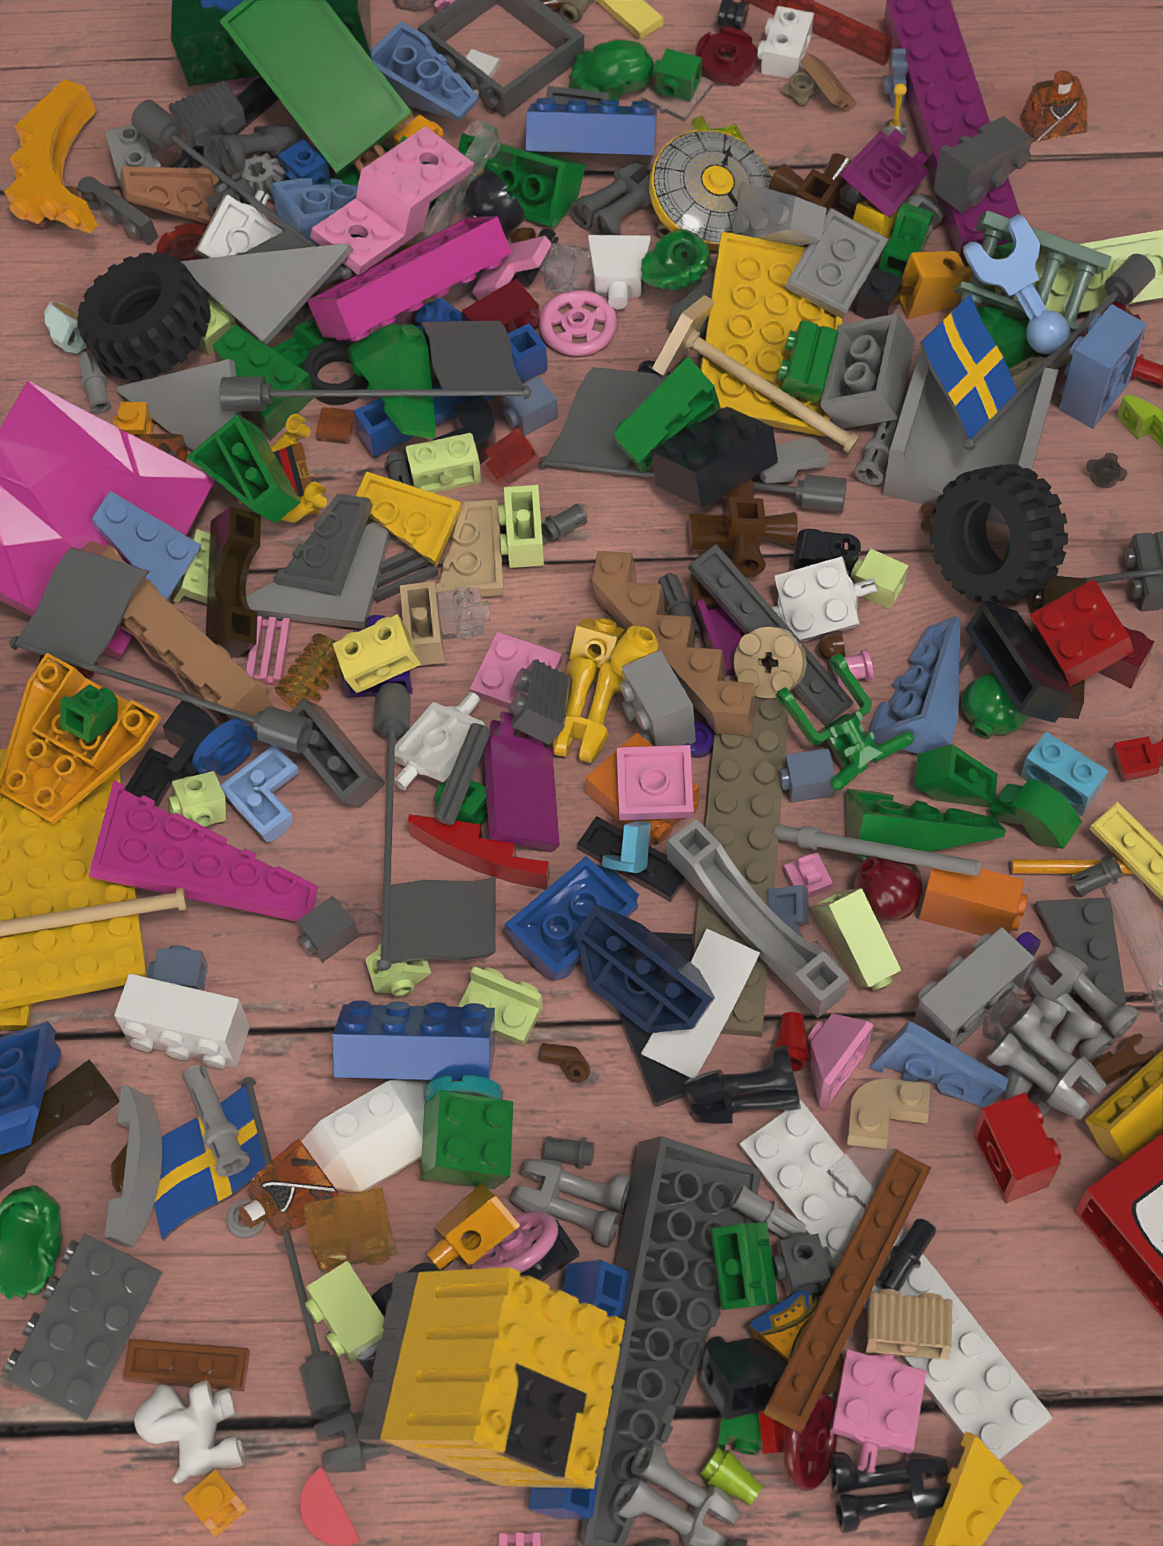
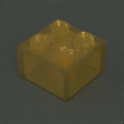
(350, 1229)

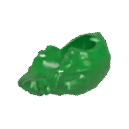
(612, 68)
(667, 266)
(28, 1241)

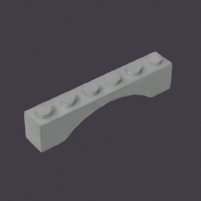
(794, 960)

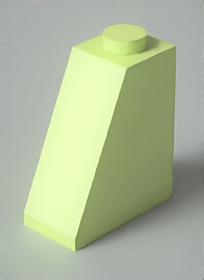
(856, 938)

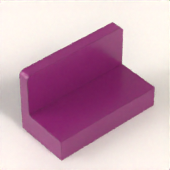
(718, 632)

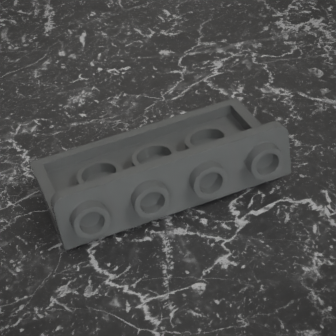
(82, 1326)

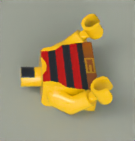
(294, 464)

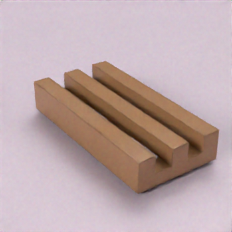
(828, 82)

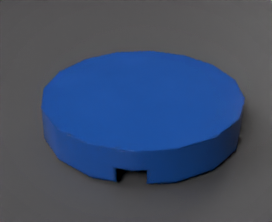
(225, 748)

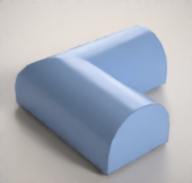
(253, 791)

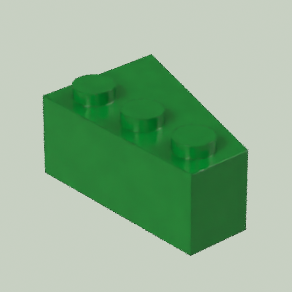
(1007, 333)
(258, 360)
(671, 409)
(247, 468)

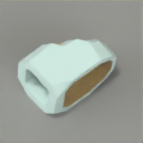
(63, 329)

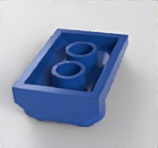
(548, 923)
(24, 1068)

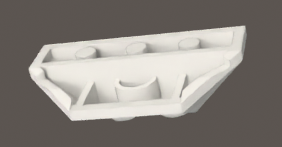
(371, 1136)

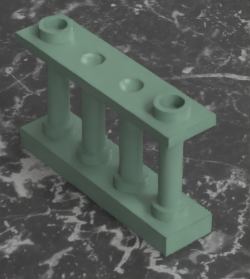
(1056, 252)

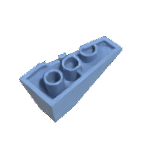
(422, 74)
(308, 204)
(926, 693)

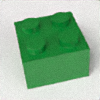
(467, 1139)

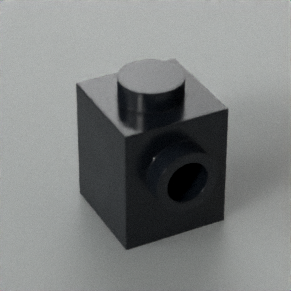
(879, 294)

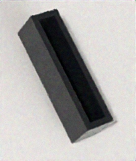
(1019, 662)

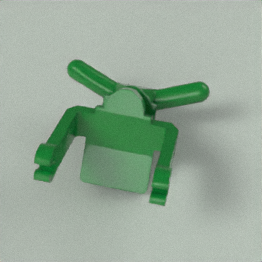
(845, 734)

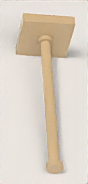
(686, 337)
(94, 913)

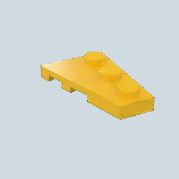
(412, 514)
(976, 1500)

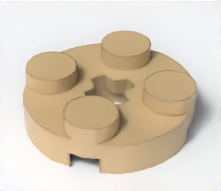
(784, 648)

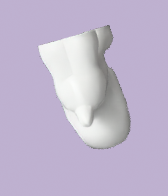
(167, 1419)

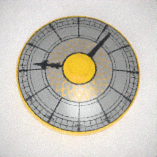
(700, 180)

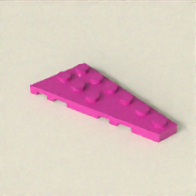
(169, 852)

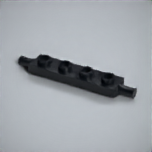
(254, 100)

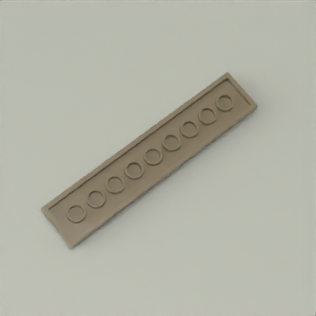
(743, 818)

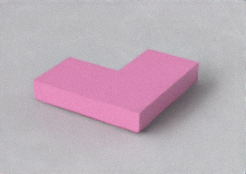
(524, 256)

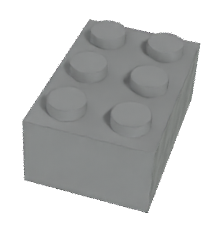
(868, 371)
(972, 987)

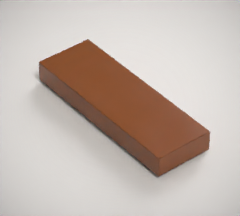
(186, 1364)

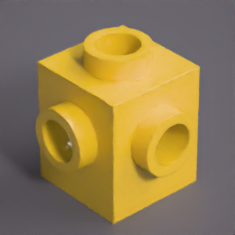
(595, 640)

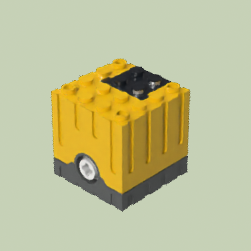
(493, 1378)

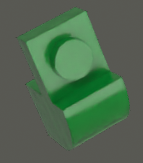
(908, 236)
(1041, 811)

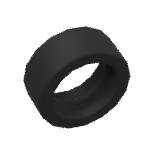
(327, 353)

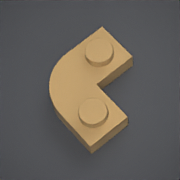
(885, 1100)

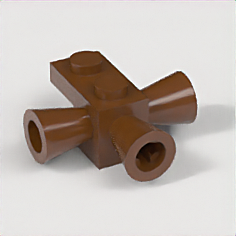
(816, 187)
(742, 529)

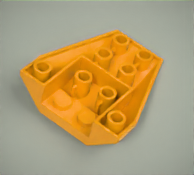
(53, 768)

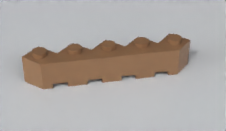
(177, 643)
(701, 671)

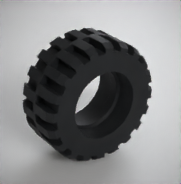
(143, 316)
(1034, 530)

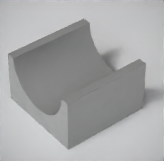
(929, 439)

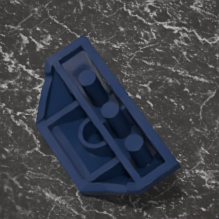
(641, 973)

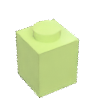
(888, 574)

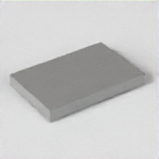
(838, 265)

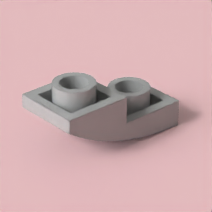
(793, 456)

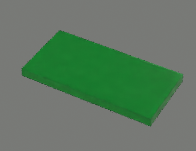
(319, 75)

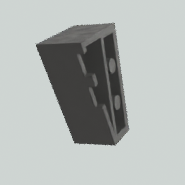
(980, 163)

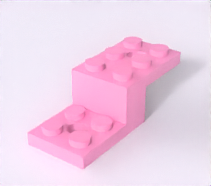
(393, 199)

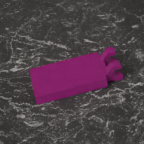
(886, 172)
(520, 788)

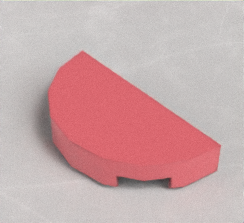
(324, 1513)

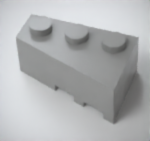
(777, 216)

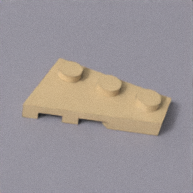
(475, 551)

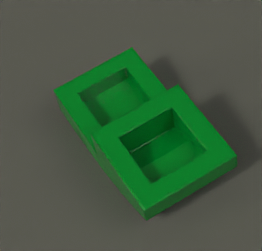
(304, 339)

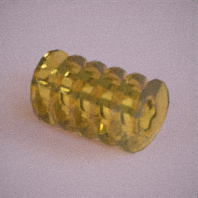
(310, 672)

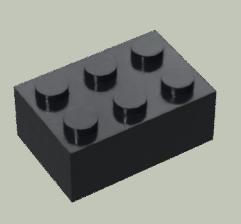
(714, 456)

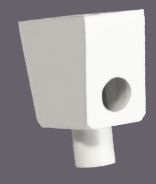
(618, 266)

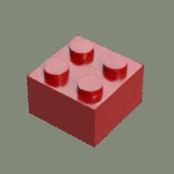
(1082, 633)
(1017, 1147)

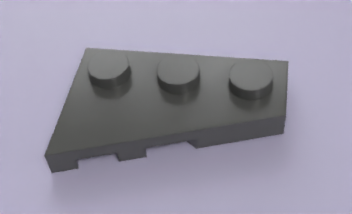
(330, 550)
(1088, 933)

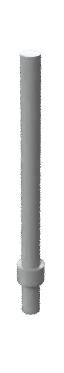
(813, 838)

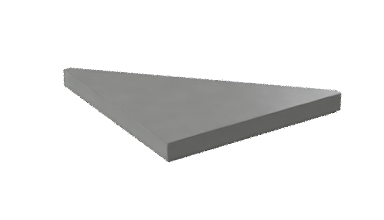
(267, 286)
(186, 400)
(327, 608)

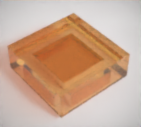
(335, 425)

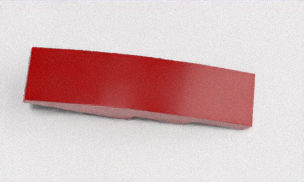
(465, 845)

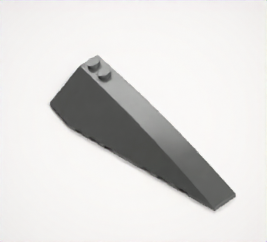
(667, 1305)

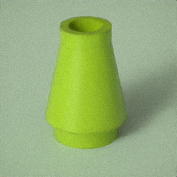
(730, 1476)

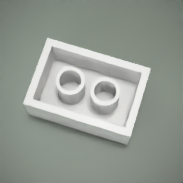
(182, 1021)

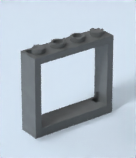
(533, 14)

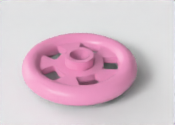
(576, 300)
(518, 1247)

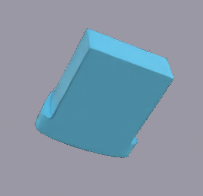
(634, 849)

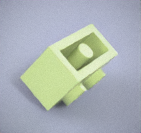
(523, 526)
(346, 1311)

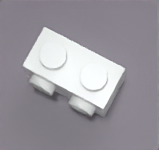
(786, 42)

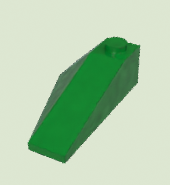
(538, 180)
(398, 360)
(919, 827)

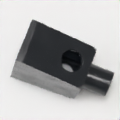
(740, 1375)

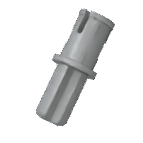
(94, 383)
(765, 1211)

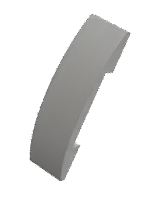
(143, 1165)

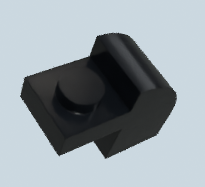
(474, 418)
(186, 730)

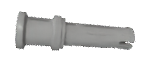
(877, 452)
(219, 1134)

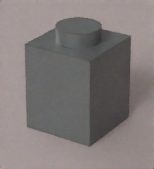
(326, 929)

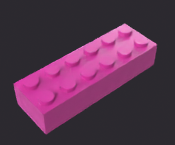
(410, 278)

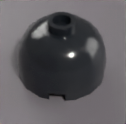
(488, 198)

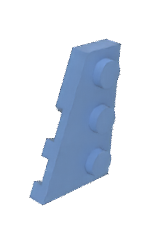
(146, 542)
(931, 1059)

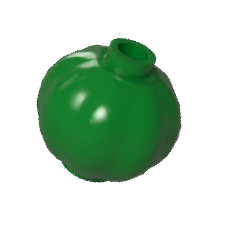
(990, 708)

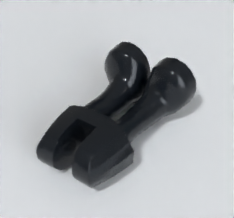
(717, 1094)
(911, 1473)

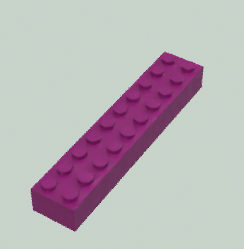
(943, 102)

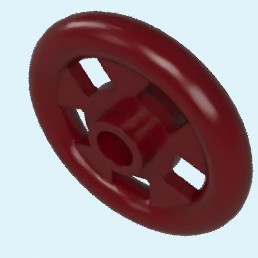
(811, 1445)

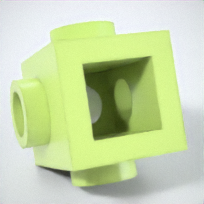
(198, 799)
(398, 979)

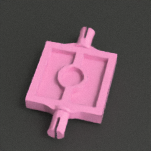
(877, 1405)

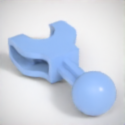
(1015, 275)

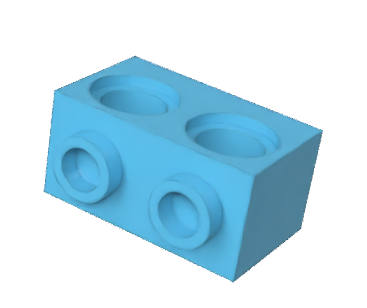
(1065, 771)

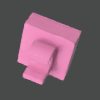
(810, 873)

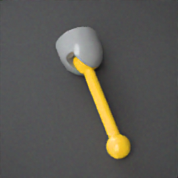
(899, 90)

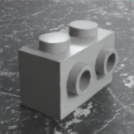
(130, 149)

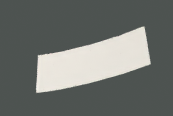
(726, 970)

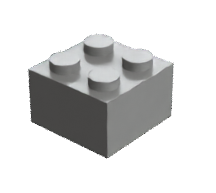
(657, 701)

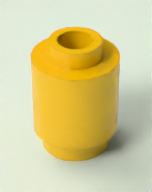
(633, 645)

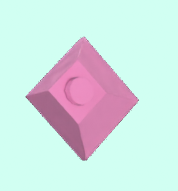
(836, 1053)

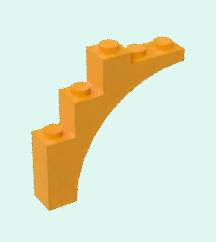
(40, 161)

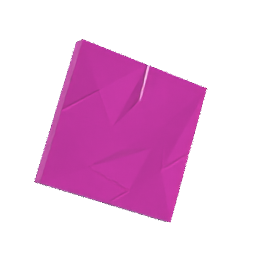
(56, 476)

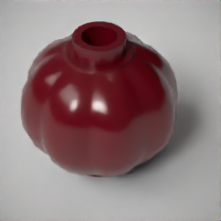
(890, 887)

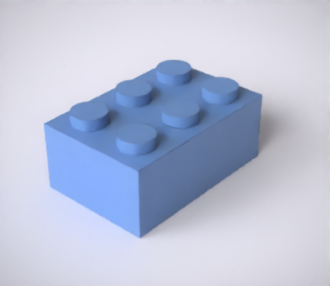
(1101, 365)

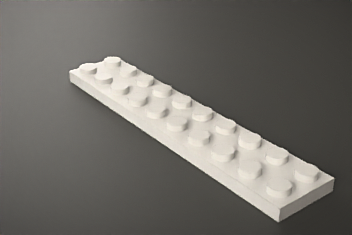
(976, 1383)

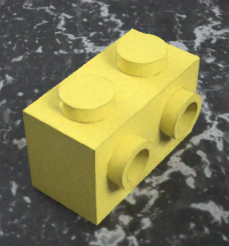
(376, 653)

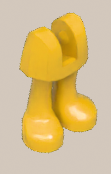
(589, 730)

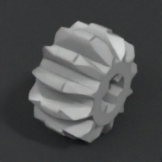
(261, 173)

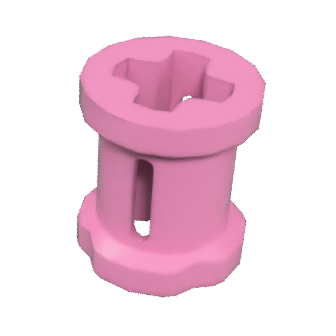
(859, 665)

